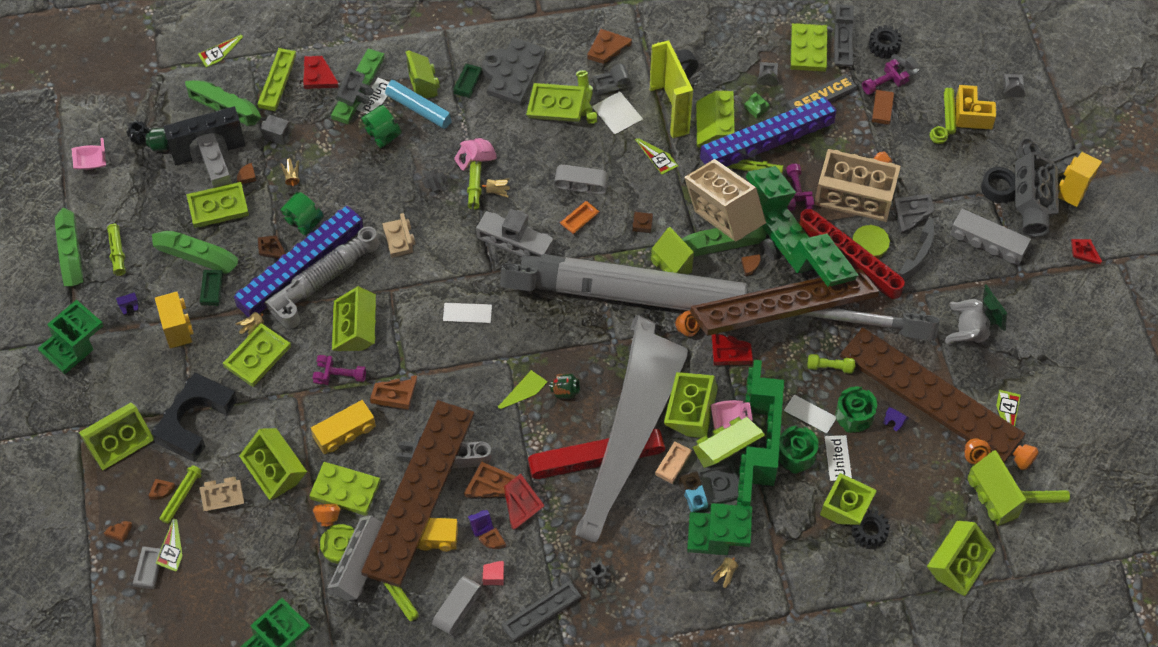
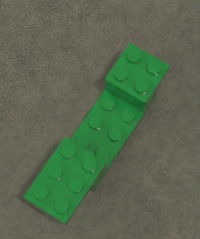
(798, 248)
(761, 464)

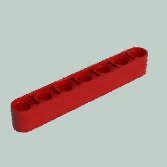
(859, 254)
(583, 456)

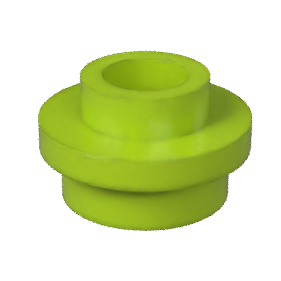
(939, 131)

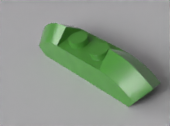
(218, 99)
(714, 241)
(68, 247)
(194, 250)

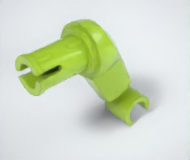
(582, 77)

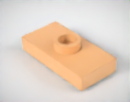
(673, 462)

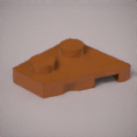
(606, 46)
(394, 393)
(488, 482)

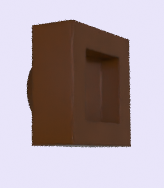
(642, 222)

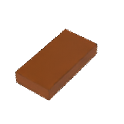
(882, 107)

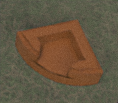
(246, 174)
(750, 264)
(161, 489)
(119, 531)
(492, 539)

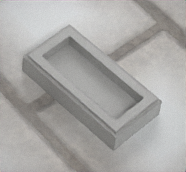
(147, 570)

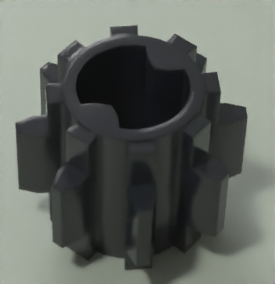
(137, 132)

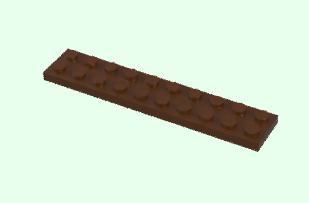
(780, 303)
(931, 393)
(418, 494)

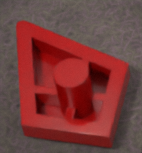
(1085, 250)

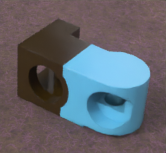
(693, 491)

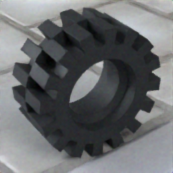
(887, 34)
(871, 540)

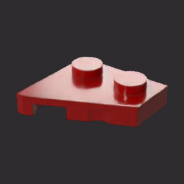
(318, 74)
(730, 351)
(521, 501)

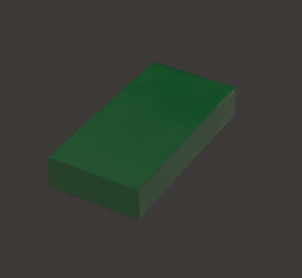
(467, 80)
(211, 287)

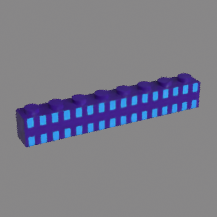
(770, 133)
(327, 237)

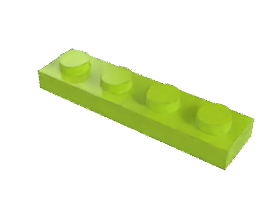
(277, 79)

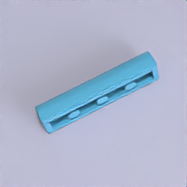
(418, 104)

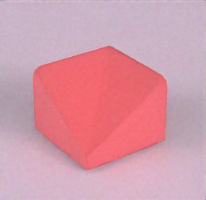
(493, 573)

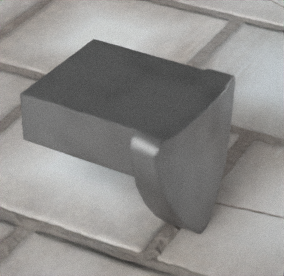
(768, 74)
(1013, 85)
(770, 248)

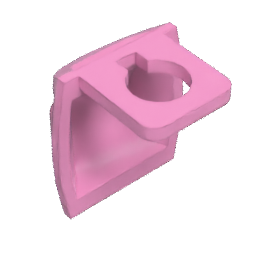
(476, 150)
(89, 157)
(726, 411)

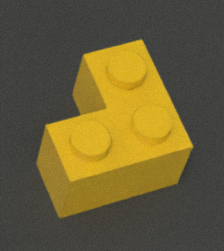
(971, 112)
(1078, 177)
(174, 321)

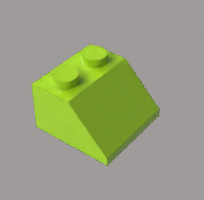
(422, 75)
(672, 253)
(847, 501)

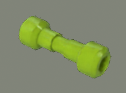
(846, 365)

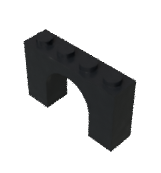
(184, 132)
(196, 392)

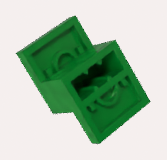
(70, 337)
(719, 529)
(278, 627)

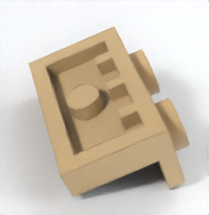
(398, 236)
(222, 494)

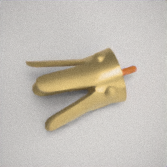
(291, 175)
(497, 186)
(251, 323)
(729, 567)

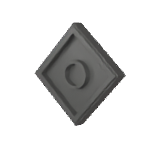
(719, 483)

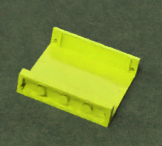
(668, 74)

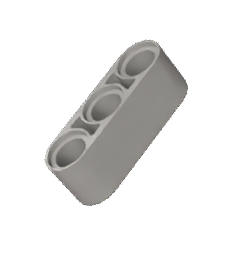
(581, 179)
(472, 458)
(457, 605)

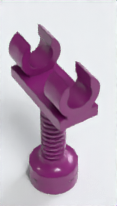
(891, 69)
(794, 171)
(323, 378)

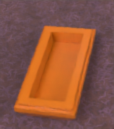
(579, 217)

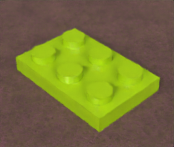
(808, 47)
(556, 102)
(217, 205)
(257, 355)
(345, 487)

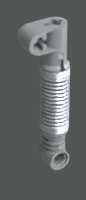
(329, 266)

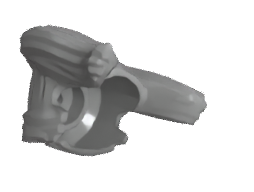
(972, 322)

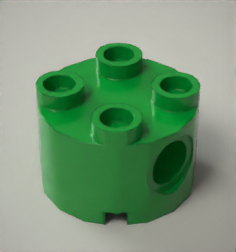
(381, 125)
(301, 212)
(856, 409)
(798, 449)

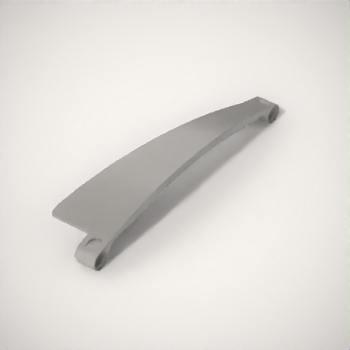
(643, 397)

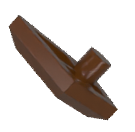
(270, 247)

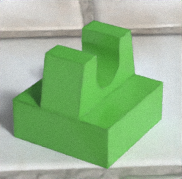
(756, 105)

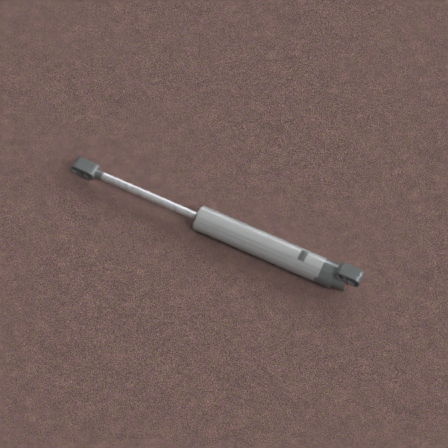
(669, 290)

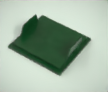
(994, 311)

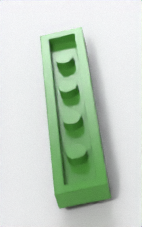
(368, 66)

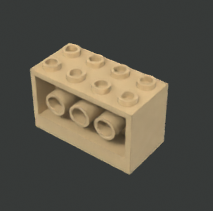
(857, 185)
(725, 200)

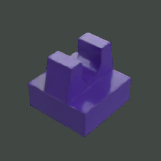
(125, 300)
(899, 418)
(480, 523)

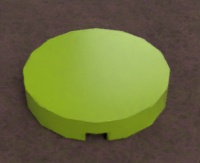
(872, 239)
(335, 542)

